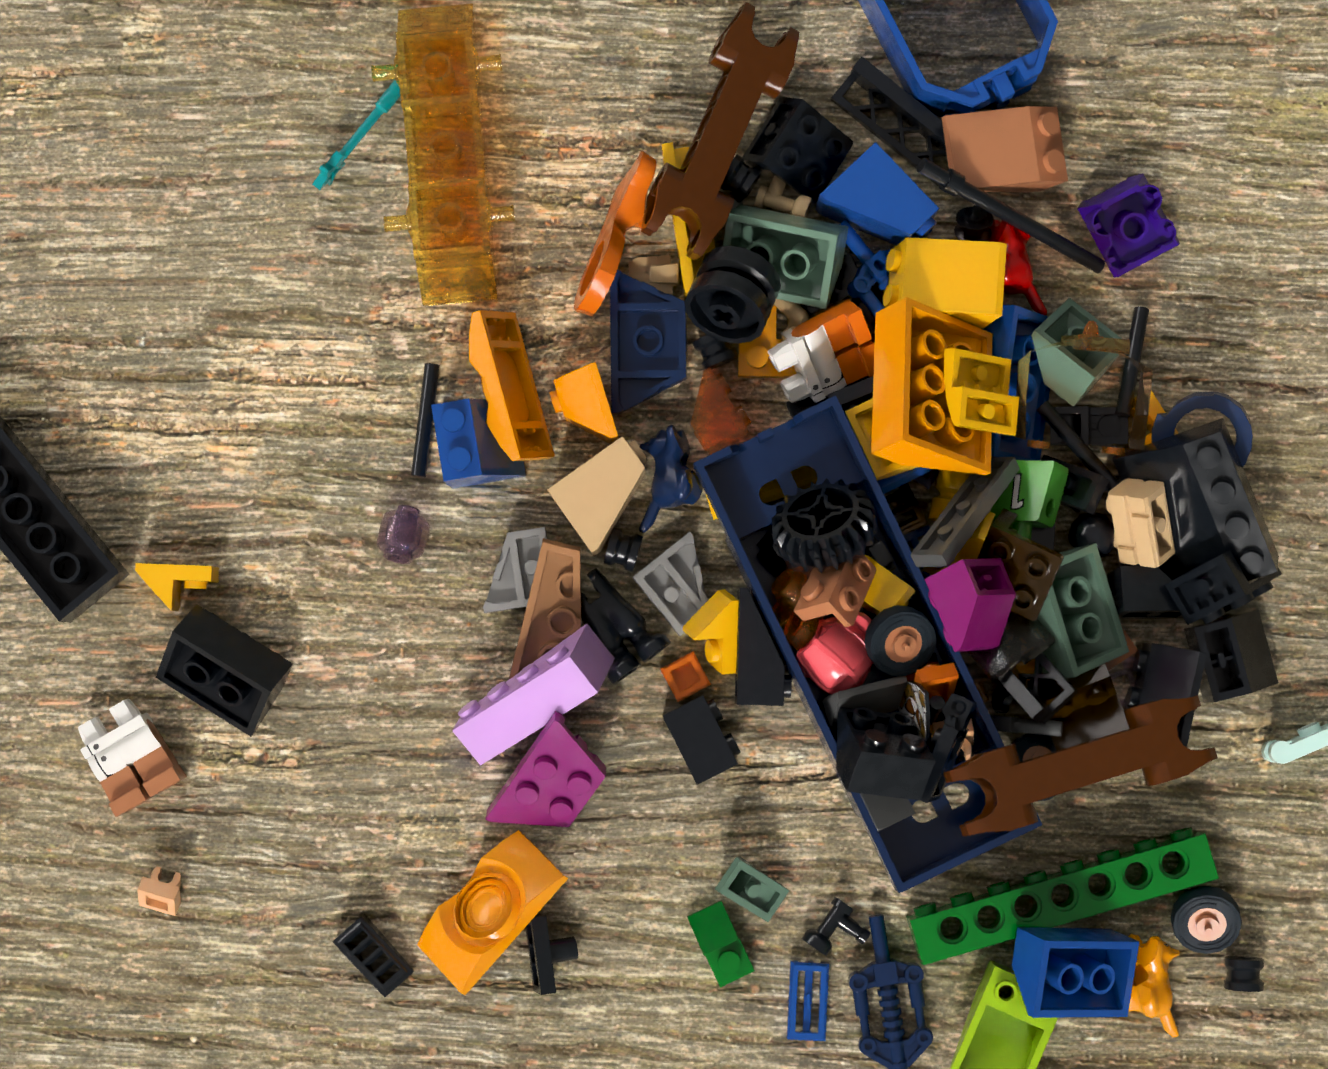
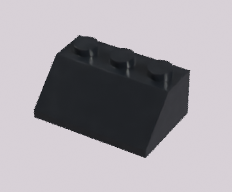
(223, 669)
(1167, 674)

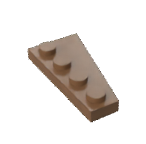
(552, 605)

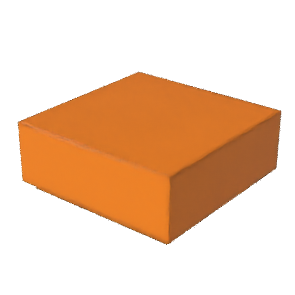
(685, 676)

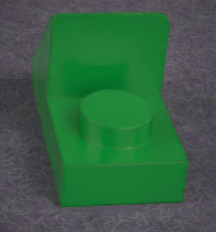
(720, 943)

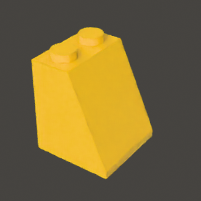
(949, 276)

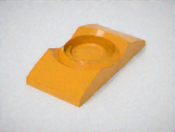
(508, 386)
(490, 910)

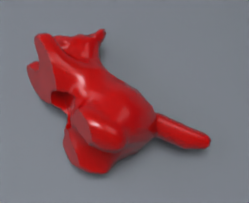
(1018, 265)

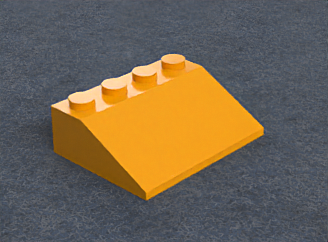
(909, 390)

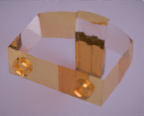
(1091, 341)

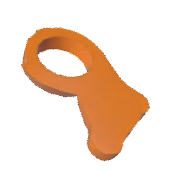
(624, 212)

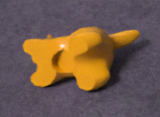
(1151, 982)

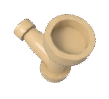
(773, 198)

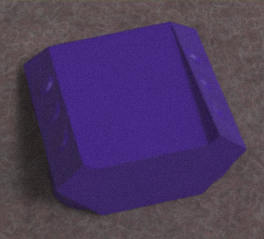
(1129, 224)

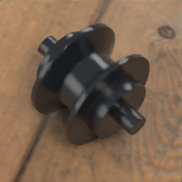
(973, 224)

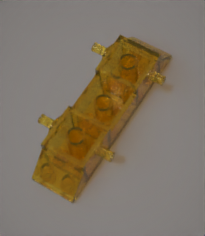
(445, 154)

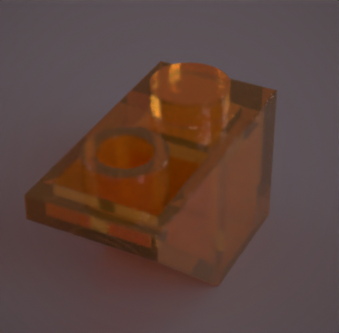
(714, 416)

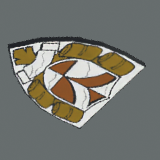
(924, 711)

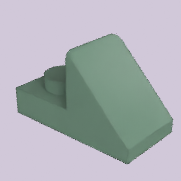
(752, 889)

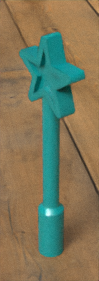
(336, 162)

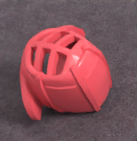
(836, 655)

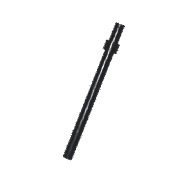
(955, 184)

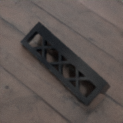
(901, 104)
(1030, 697)

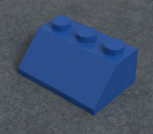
(1074, 971)

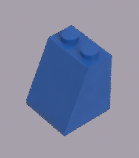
(879, 199)
(468, 447)

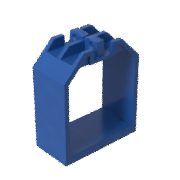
(991, 89)

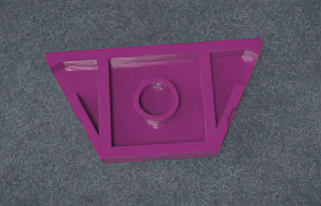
(550, 780)

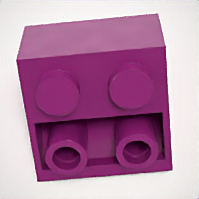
(972, 602)

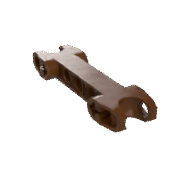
(695, 187)
(1014, 785)

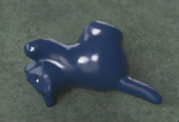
(672, 480)

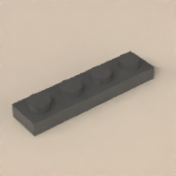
(964, 514)

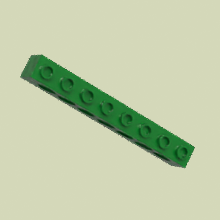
(1193, 868)

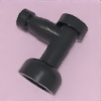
(837, 917)

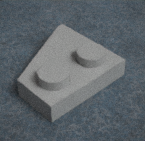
(515, 570)
(675, 583)

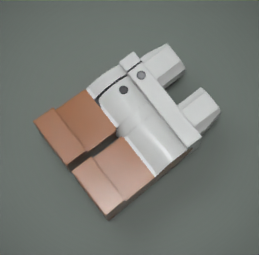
(130, 760)

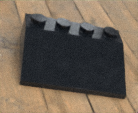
(1206, 500)

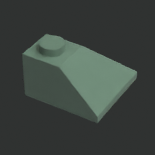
(1065, 369)

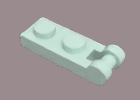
(1309, 740)

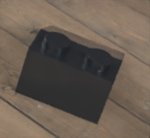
(759, 666)

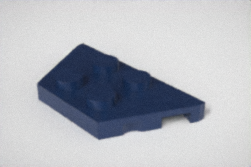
(646, 342)

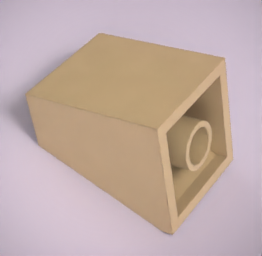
(600, 491)

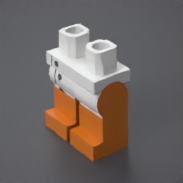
(825, 352)

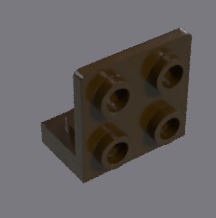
(1027, 563)
(1091, 712)

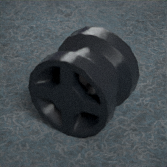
(741, 178)
(714, 352)
(623, 549)
(1244, 973)

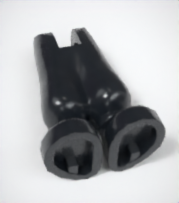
(616, 620)

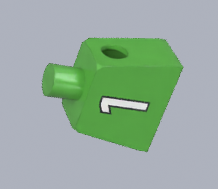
(1033, 495)

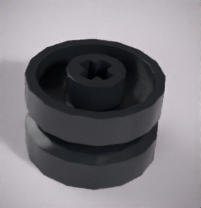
(733, 294)

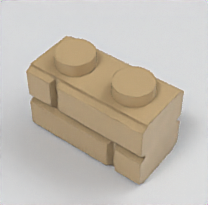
(1141, 522)

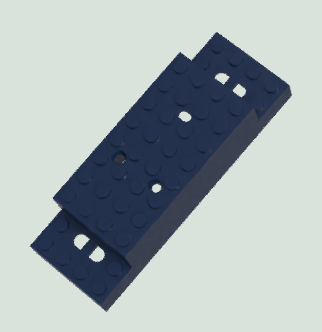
(827, 444)

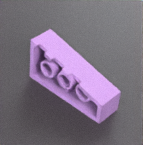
(530, 698)

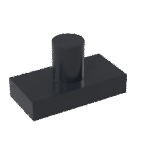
(545, 953)

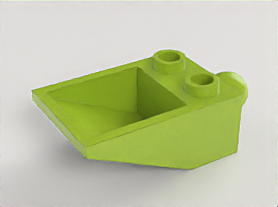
(999, 1029)

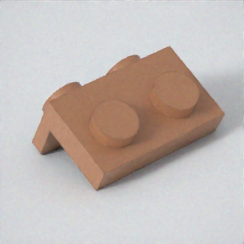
(836, 591)

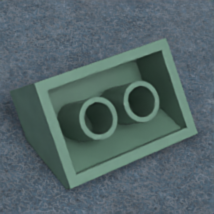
(801, 250)
(1081, 615)

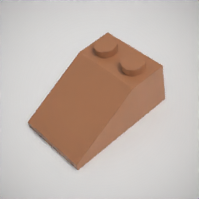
(1007, 148)

